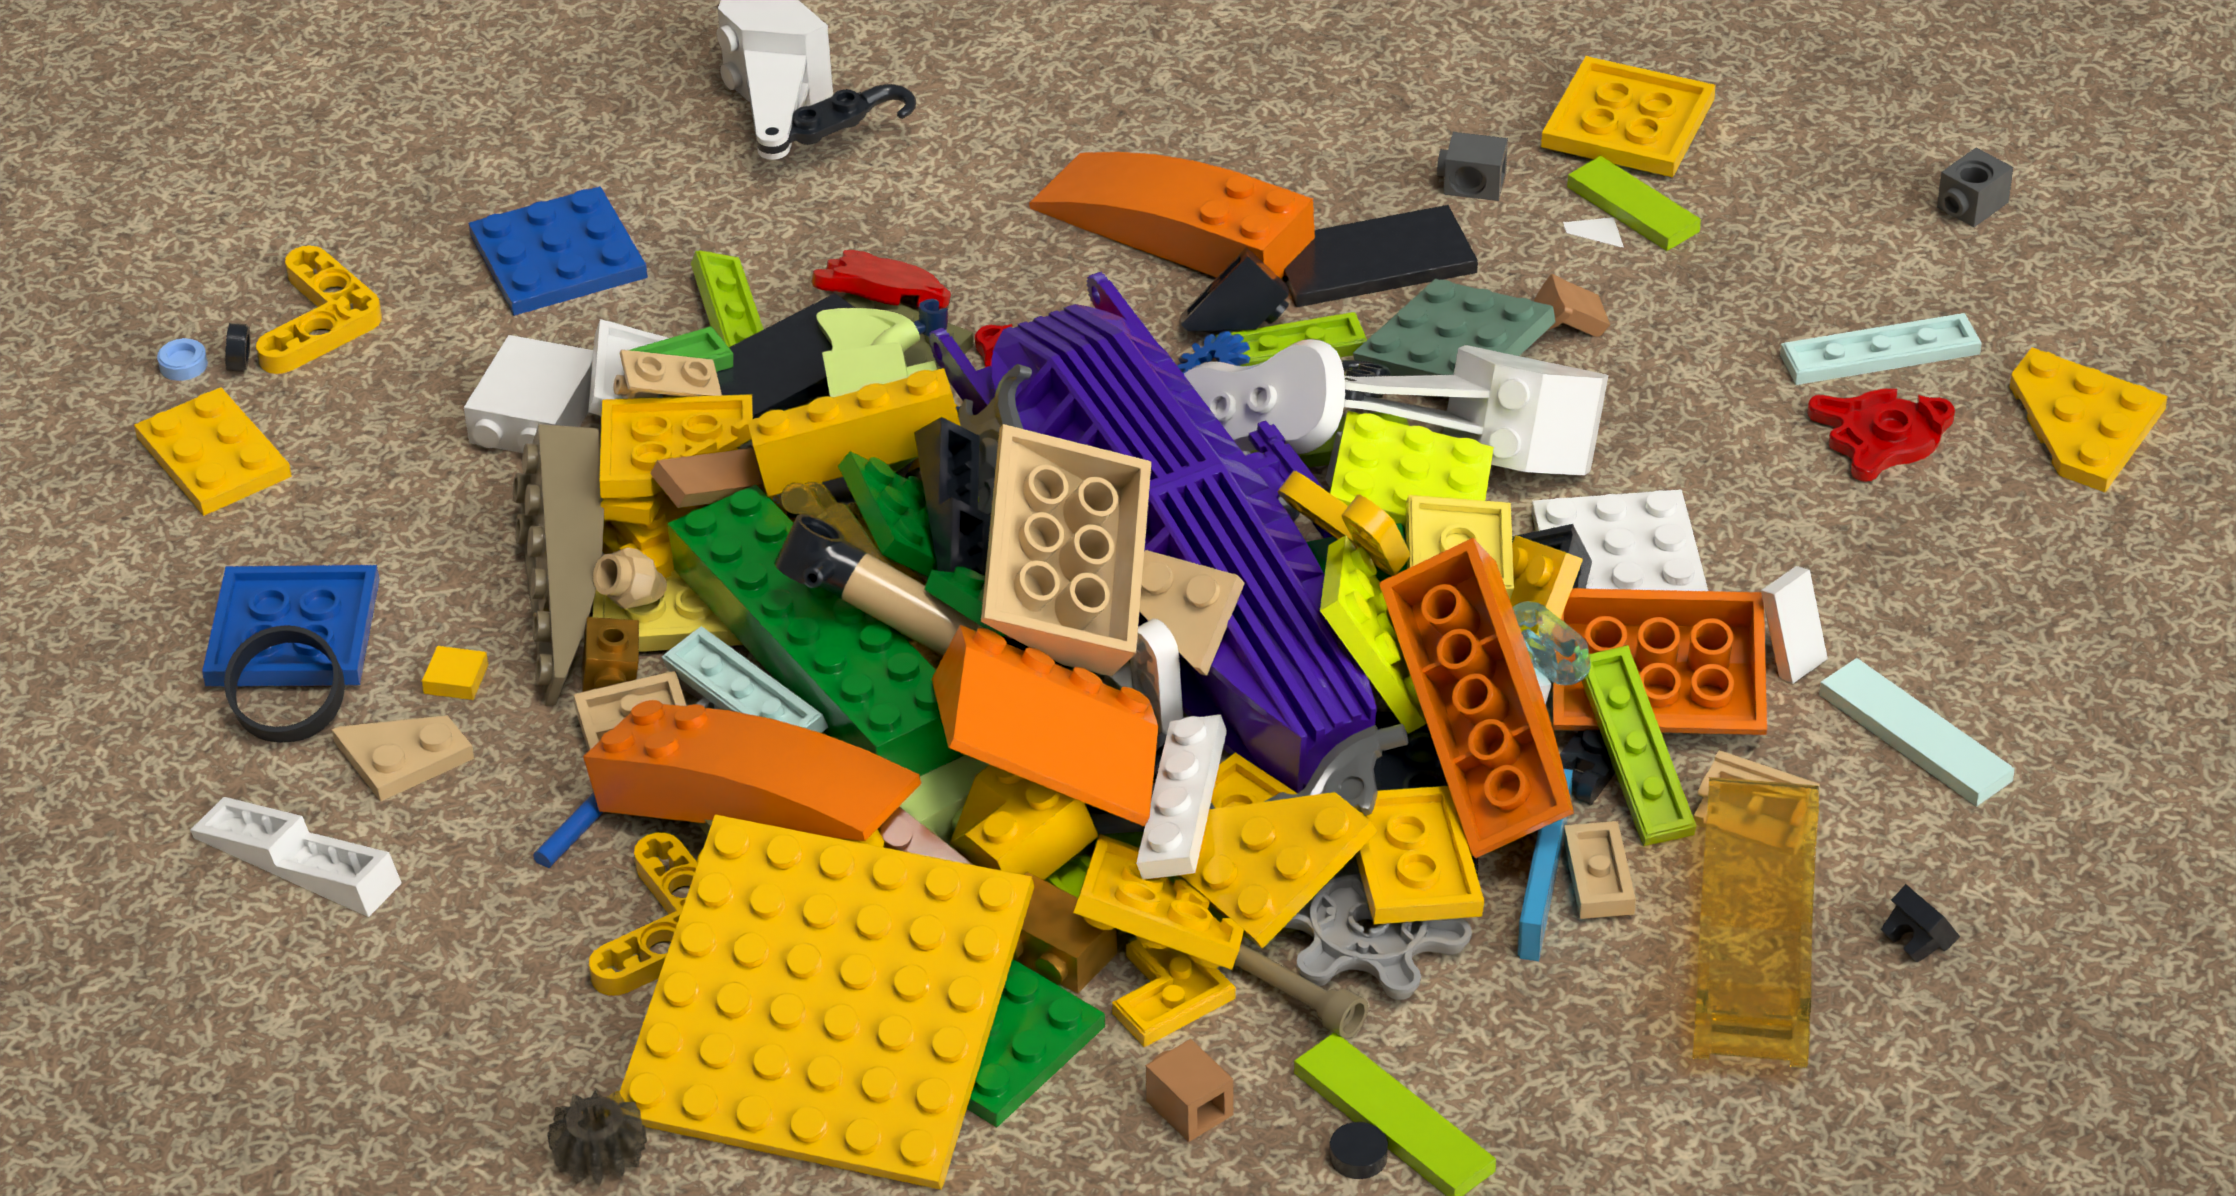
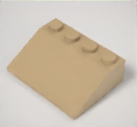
(1067, 549)

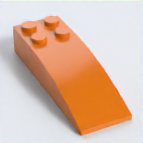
(1180, 209)
(1479, 695)
(742, 767)

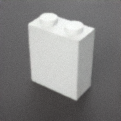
(527, 387)

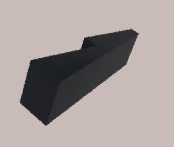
(950, 485)

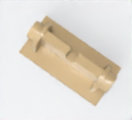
(671, 375)

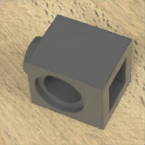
(1474, 166)
(1975, 187)

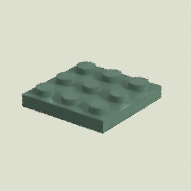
(1447, 316)

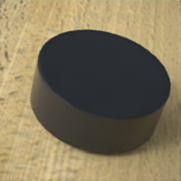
(237, 347)
(1358, 1150)

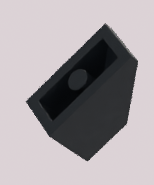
(1238, 298)

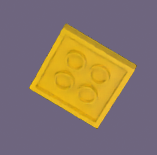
(1628, 116)

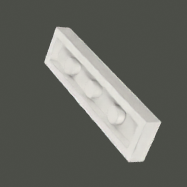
(1182, 797)

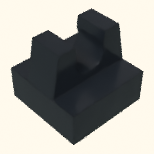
(1918, 916)

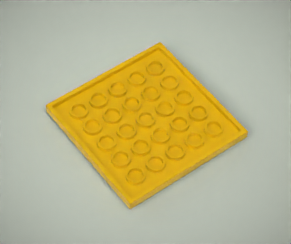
(827, 1000)

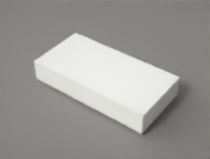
(1794, 624)

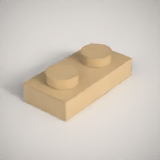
(1599, 870)

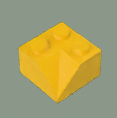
(1020, 825)

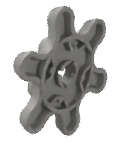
(1383, 952)

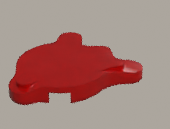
(879, 279)
(1882, 429)

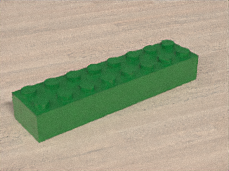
(815, 644)

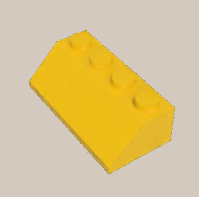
(872, 422)

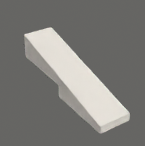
(283, 846)

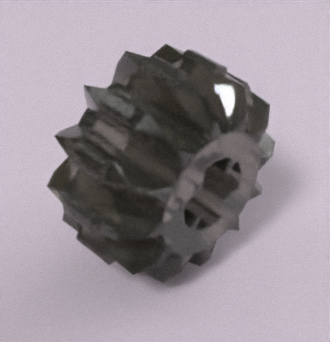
(597, 1137)

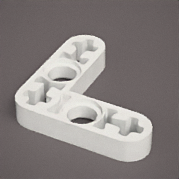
(1153, 673)

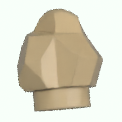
(628, 578)

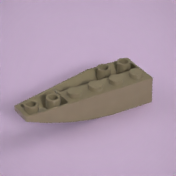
(561, 543)

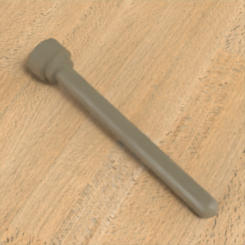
(1339, 1010)

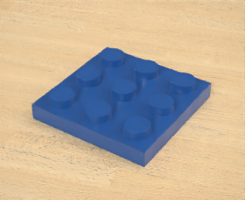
(557, 250)
(323, 598)

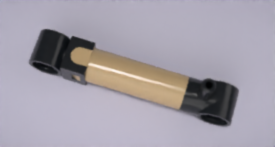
(822, 558)

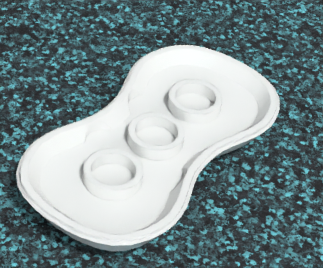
(1294, 390)

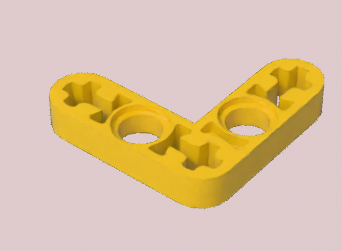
(290, 343)
(1360, 521)
(661, 884)

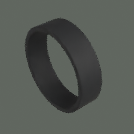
(262, 641)

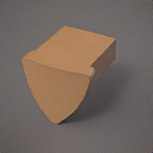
(1573, 306)

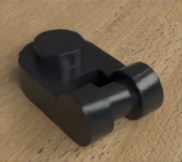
(1588, 754)

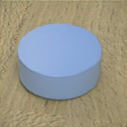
(182, 359)

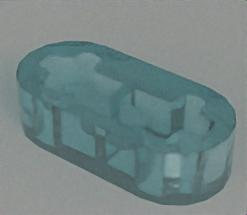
(1554, 635)

